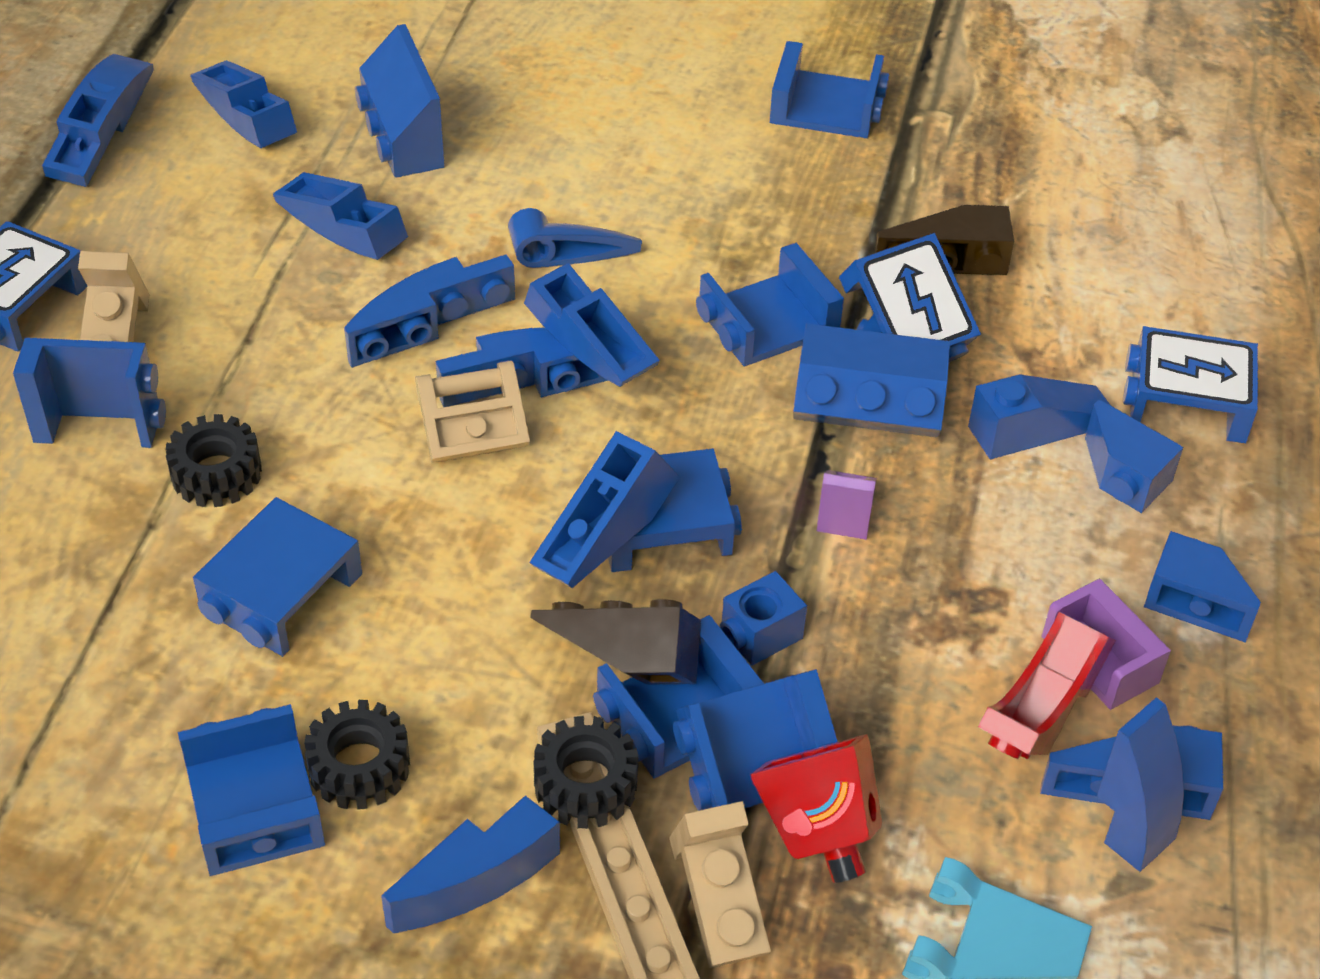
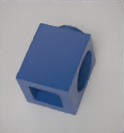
(763, 618)

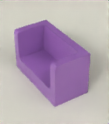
(1137, 654)

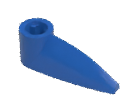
(557, 244)

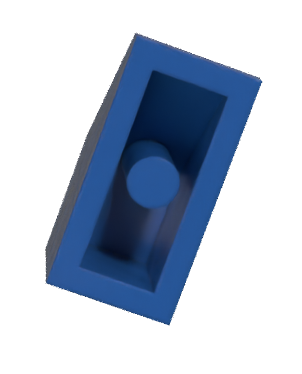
(1129, 457)
(1202, 588)

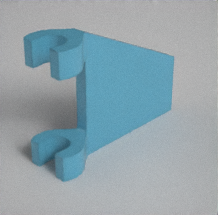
(1000, 936)

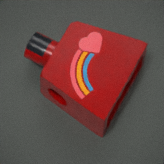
(824, 803)

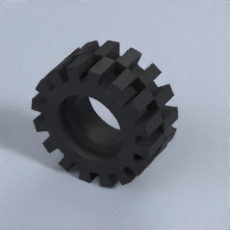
(216, 480)
(360, 780)
(592, 798)

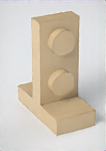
(112, 296)
(721, 883)

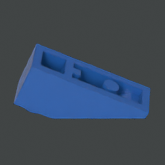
(1029, 412)
(606, 510)
(1080, 770)

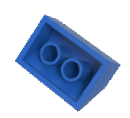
(401, 106)
(872, 380)

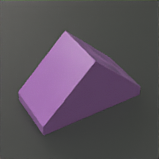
(846, 504)

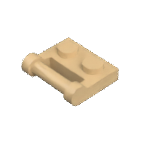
(473, 426)

